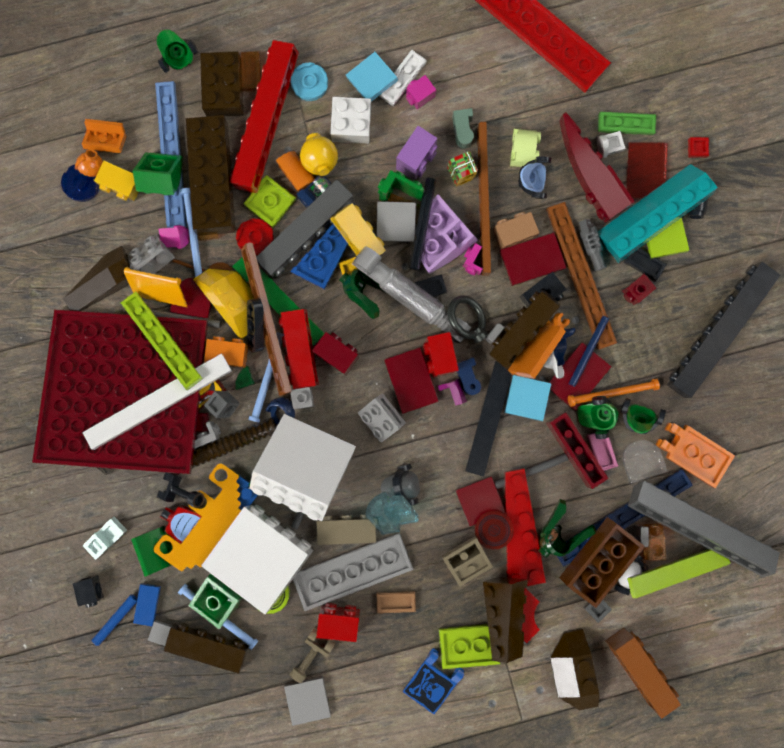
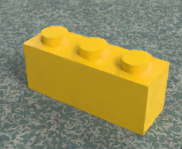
(356, 230)

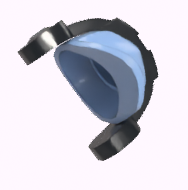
(533, 177)

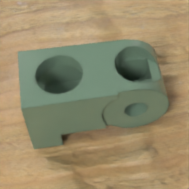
(463, 133)

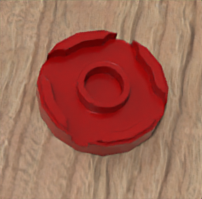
(255, 232)

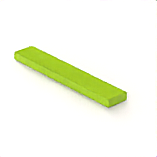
(161, 341)
(675, 572)

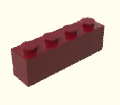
(577, 450)

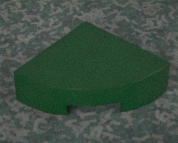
(244, 379)

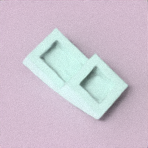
(104, 538)

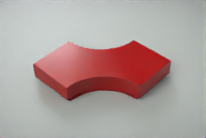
(529, 626)

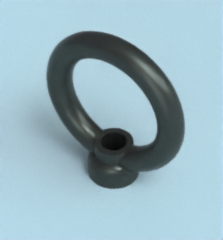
(478, 333)

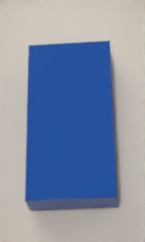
(146, 604)

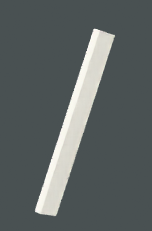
(153, 404)

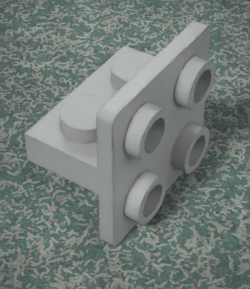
(150, 256)
(381, 418)

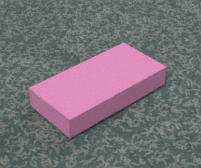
(603, 452)

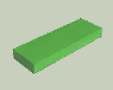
(627, 123)

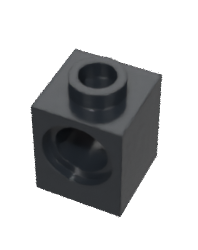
(88, 591)

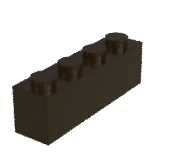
(206, 648)

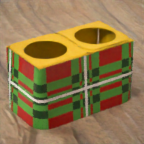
(462, 168)

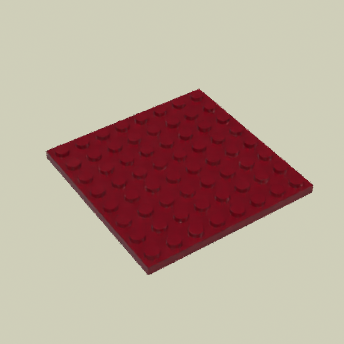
(102, 367)

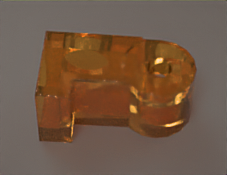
(656, 546)

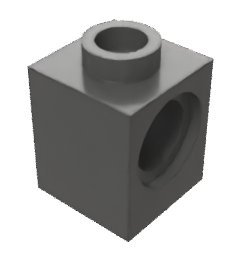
(222, 404)

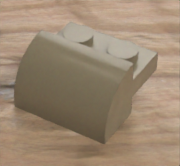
(467, 561)

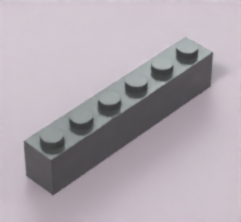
(304, 229)

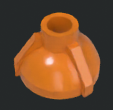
(89, 163)

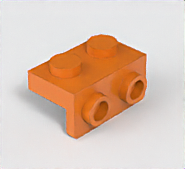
(104, 136)

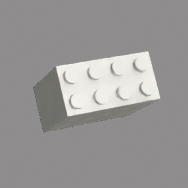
(301, 467)
(257, 557)

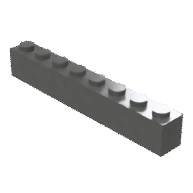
(704, 529)

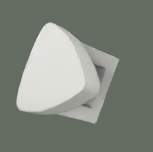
(610, 144)

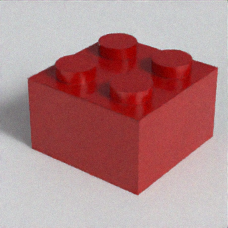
(440, 354)
(338, 622)

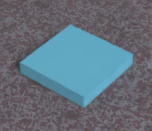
(372, 77)
(527, 398)

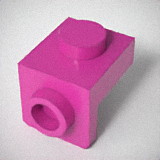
(471, 255)

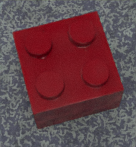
(336, 353)

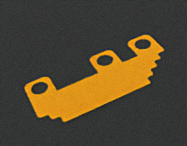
(211, 527)

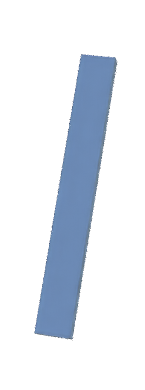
(171, 145)

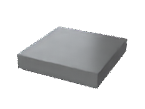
(396, 221)
(307, 701)

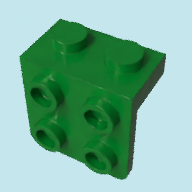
(398, 181)

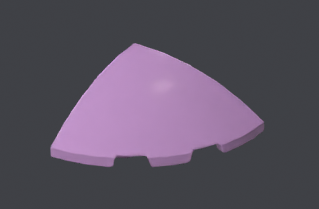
(445, 236)

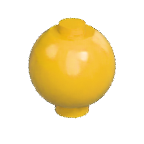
(318, 154)

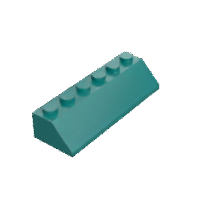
(656, 212)

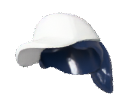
(556, 358)

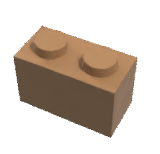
(516, 230)

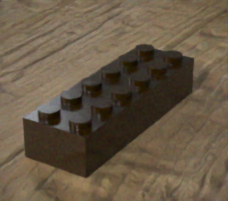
(210, 175)

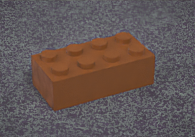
(643, 672)

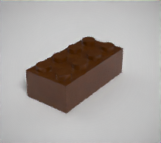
(601, 562)

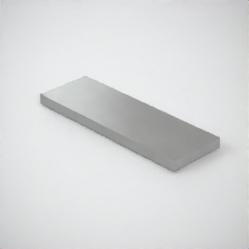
(352, 571)

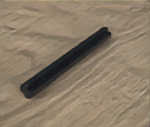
(422, 224)

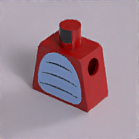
(180, 521)

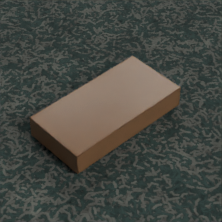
(396, 602)

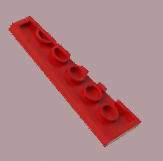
(522, 552)

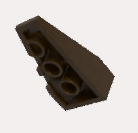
(100, 282)

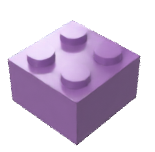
(416, 153)

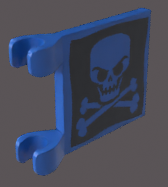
(431, 685)

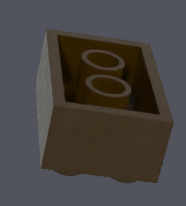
(221, 84)

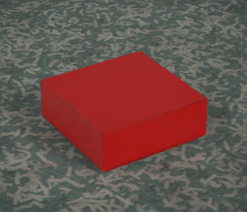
(698, 147)

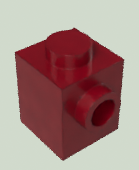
(638, 289)

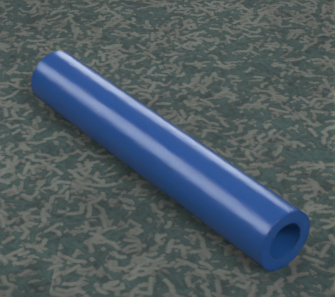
(114, 620)

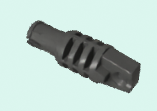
(592, 244)

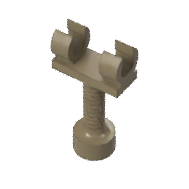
(298, 674)

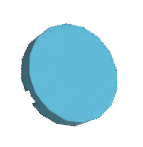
(309, 81)

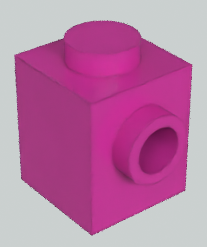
(420, 92)

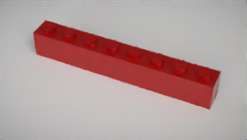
(264, 116)

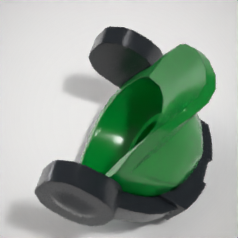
(175, 50)
(598, 415)
(640, 418)

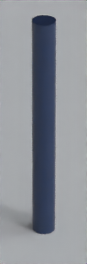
(588, 351)

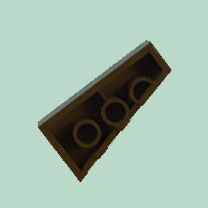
(505, 617)

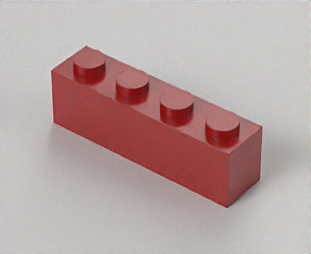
(299, 349)

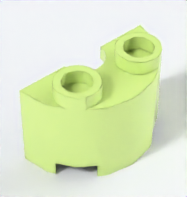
(524, 146)

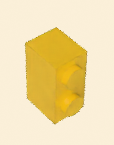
(116, 180)

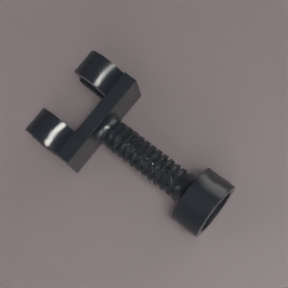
(194, 498)

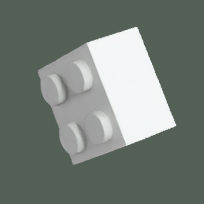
(350, 120)

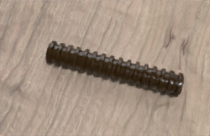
(233, 442)

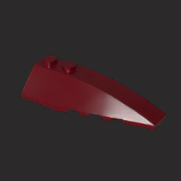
(598, 181)

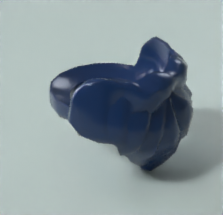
(284, 403)

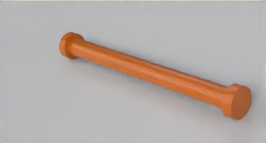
(654, 384)

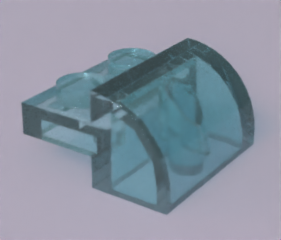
(390, 513)

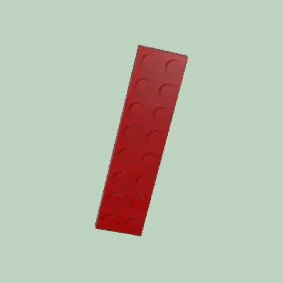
(550, 39)

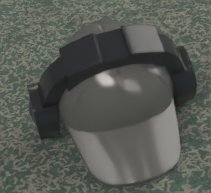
(402, 483)

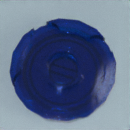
(78, 186)

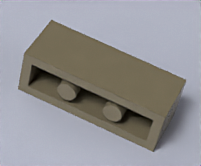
(345, 530)

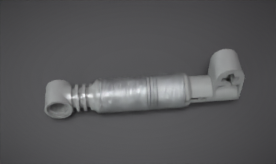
(406, 292)

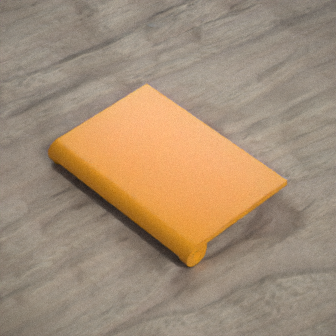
(156, 287)

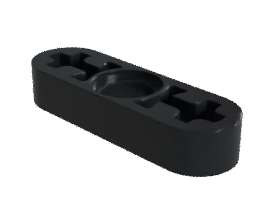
(255, 325)

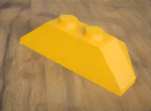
(228, 295)

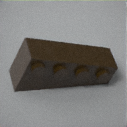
(524, 328)

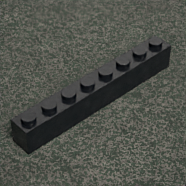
(723, 329)

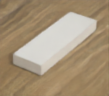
(405, 73)

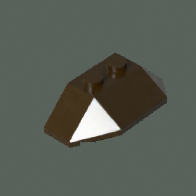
(575, 671)

